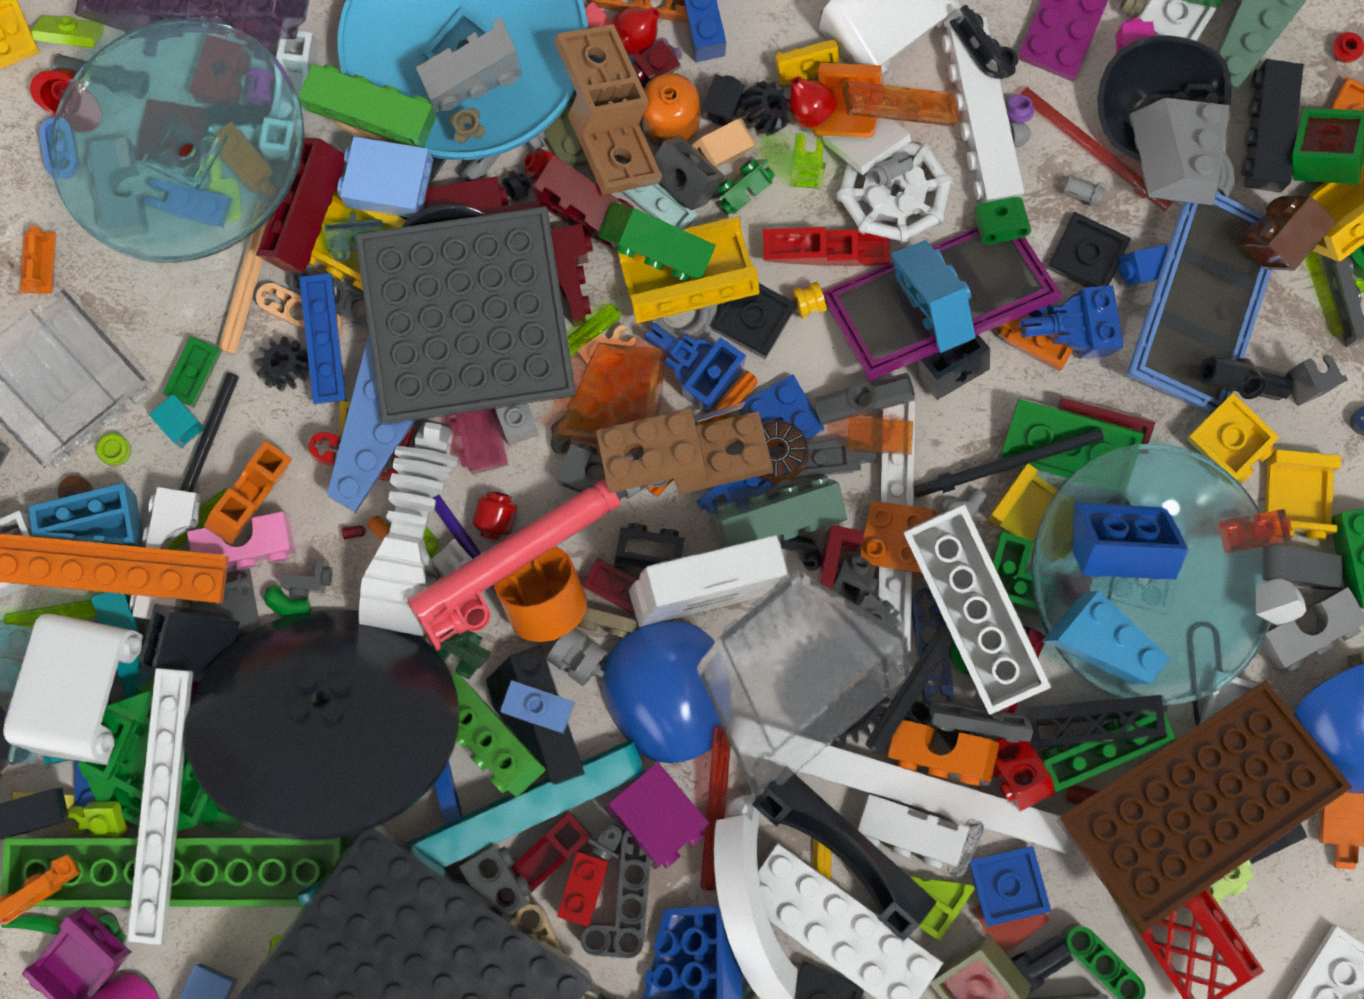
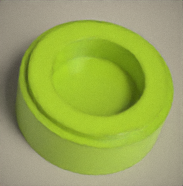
(113, 449)

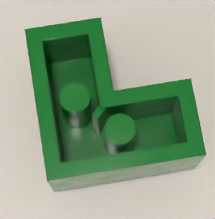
(1010, 560)

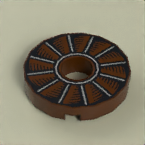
(796, 454)

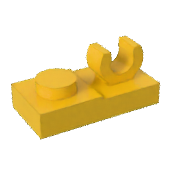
(805, 61)

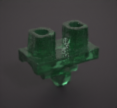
(467, 648)

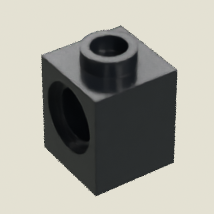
(722, 100)

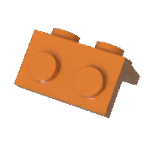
(839, 123)
(885, 538)

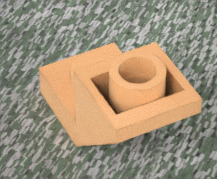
(726, 143)

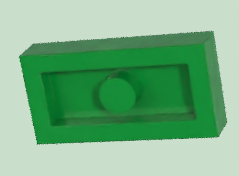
(192, 371)

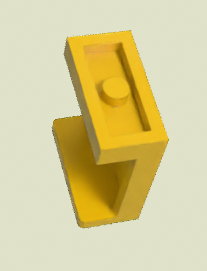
(1303, 488)
(1023, 504)

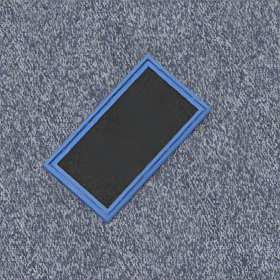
(1201, 302)

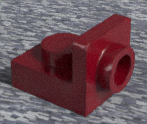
(654, 62)

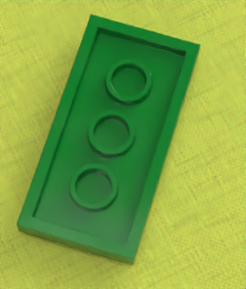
(1041, 424)

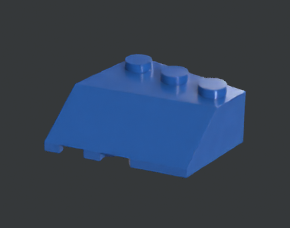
(693, 957)

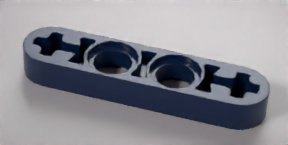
(919, 611)

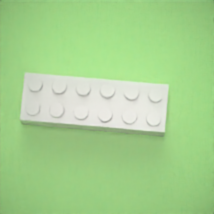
(977, 609)
(842, 929)

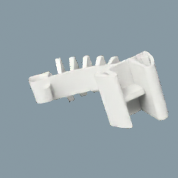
(402, 561)

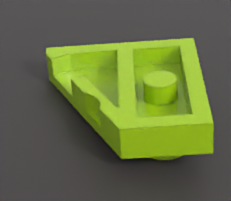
(950, 900)

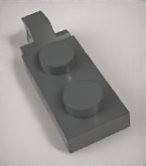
(833, 459)

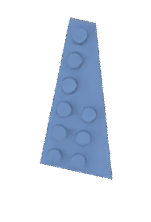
(365, 441)

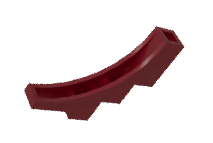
(569, 242)

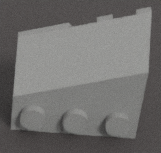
(1181, 148)

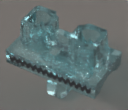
(341, 235)

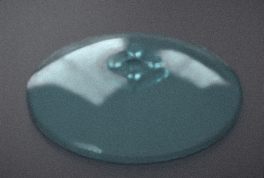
(146, 99)
(1200, 618)

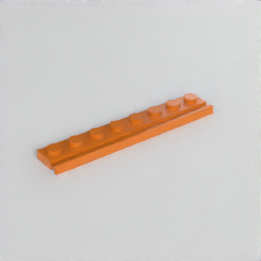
(112, 568)

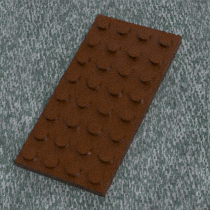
(1203, 806)

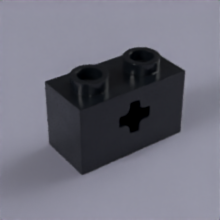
(954, 367)

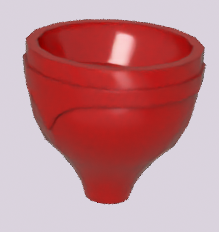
(637, 28)
(811, 102)

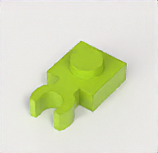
(101, 818)

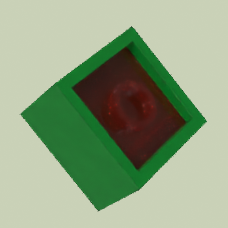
(1329, 146)

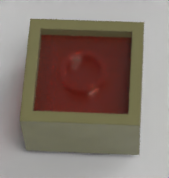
(980, 973)

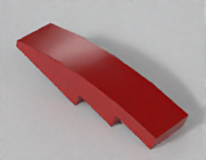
(825, 247)

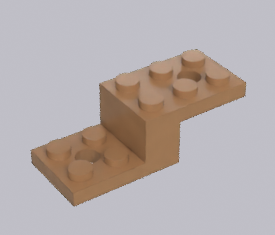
(608, 109)
(684, 451)

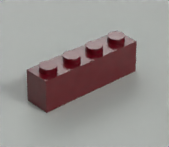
(300, 217)

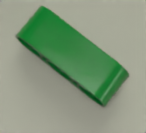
(1088, 955)

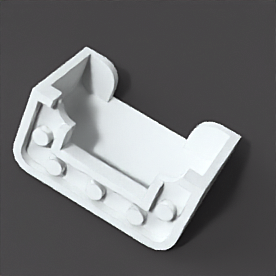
(880, 29)
(67, 688)

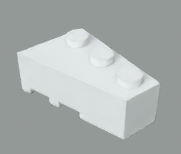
(911, 831)

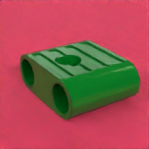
(1002, 220)

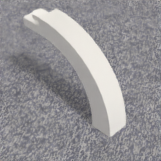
(742, 904)

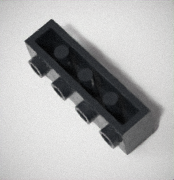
(1272, 125)

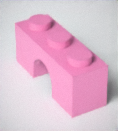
(270, 540)

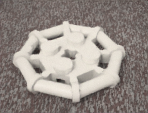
(905, 204)

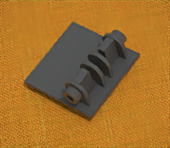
(237, 603)

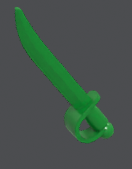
(53, 926)

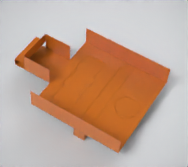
(1344, 826)

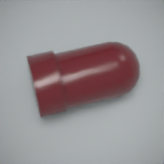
(353, 531)

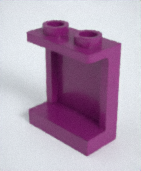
(658, 816)
(77, 959)

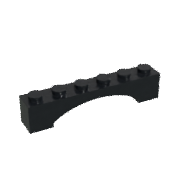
(896, 895)

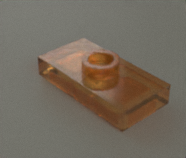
(880, 436)

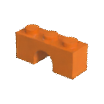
(248, 493)
(971, 758)

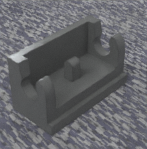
(1310, 383)

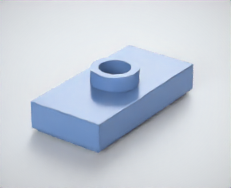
(537, 707)

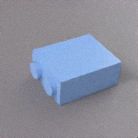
(385, 177)

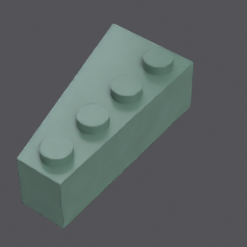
(1252, 32)
(779, 514)

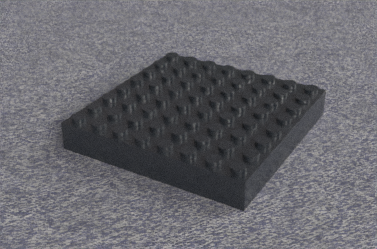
(408, 930)

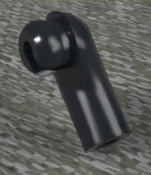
(806, 550)

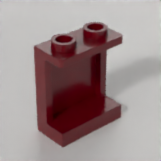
(836, 539)

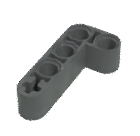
(623, 923)

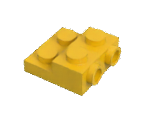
(1234, 438)

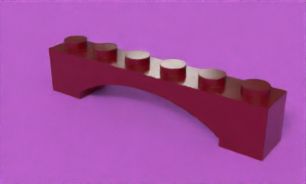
(548, 854)

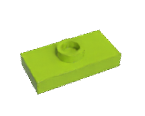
(67, 31)

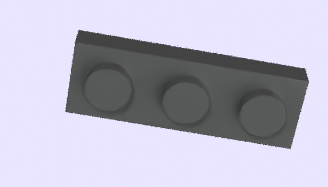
(1346, 298)
(978, 722)

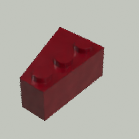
(574, 198)

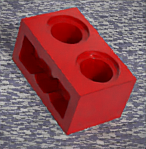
(1022, 768)
(583, 888)

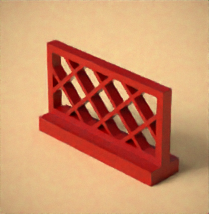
(1225, 942)

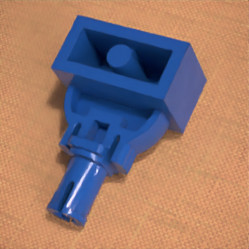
(1082, 323)
(701, 365)

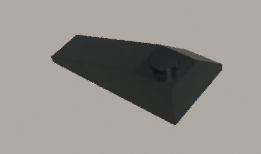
(552, 749)

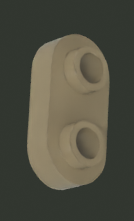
(618, 625)

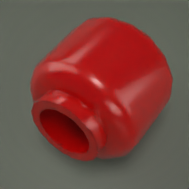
(494, 514)

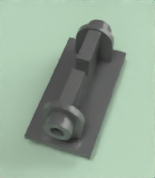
(608, 842)

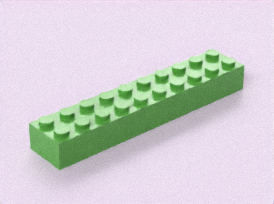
(203, 875)

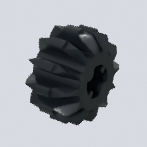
(765, 108)
(295, 363)

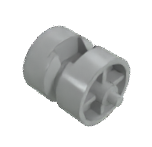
(577, 656)

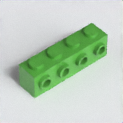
(367, 106)
(493, 743)

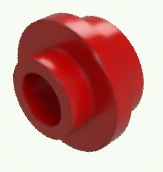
(1342, 53)

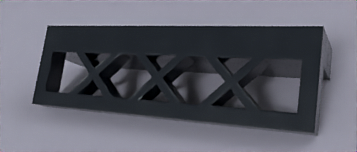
(1098, 711)

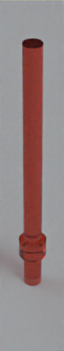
(1094, 148)

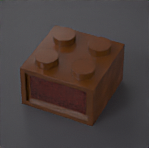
(1287, 232)

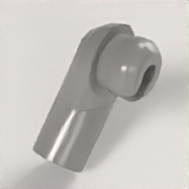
(973, 502)

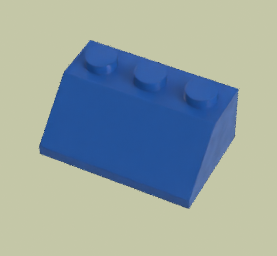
(1127, 541)

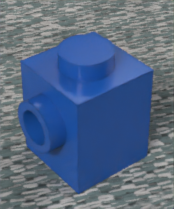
(1142, 265)

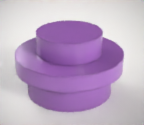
(1019, 108)

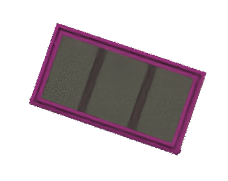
(890, 333)

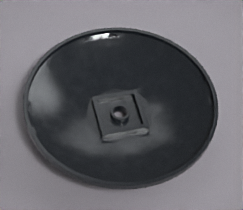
(332, 767)

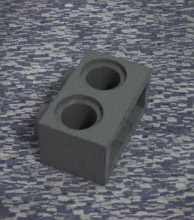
(505, 877)

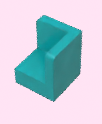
(176, 421)

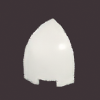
(1279, 601)

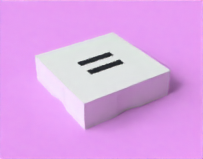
(707, 581)

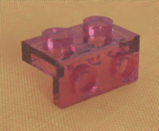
(481, 441)

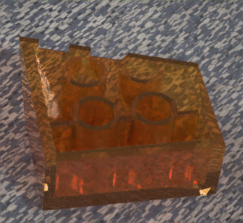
(615, 389)

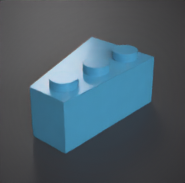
(937, 292)
(95, 516)
(1107, 638)

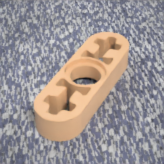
(275, 309)

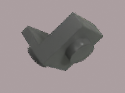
(302, 585)

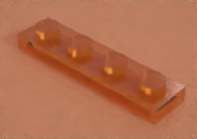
(900, 103)

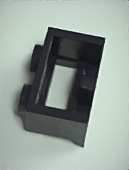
(640, 561)

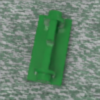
(733, 192)

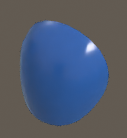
(658, 692)
(1336, 722)

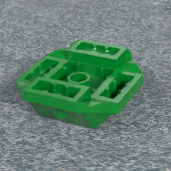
(125, 772)

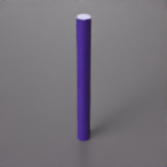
(456, 529)

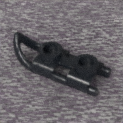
(988, 47)

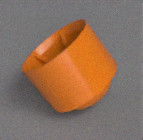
(543, 597)

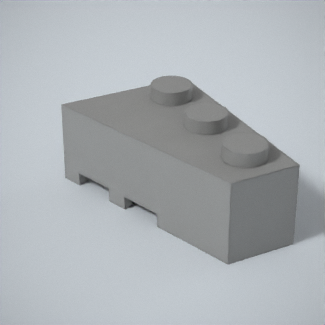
(471, 69)

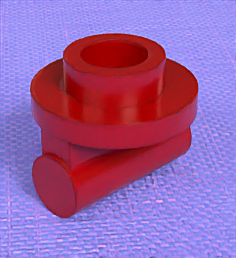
(536, 162)

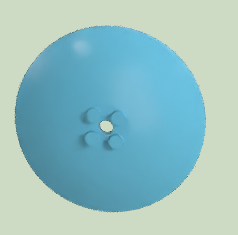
(395, 36)

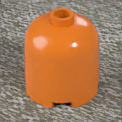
(669, 116)

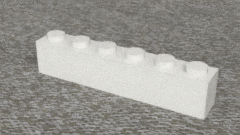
(984, 124)

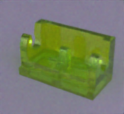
(806, 167)

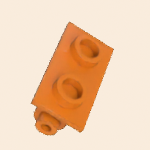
(38, 261)

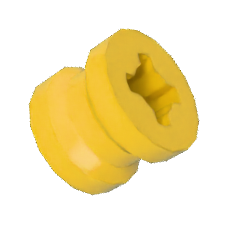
(809, 300)

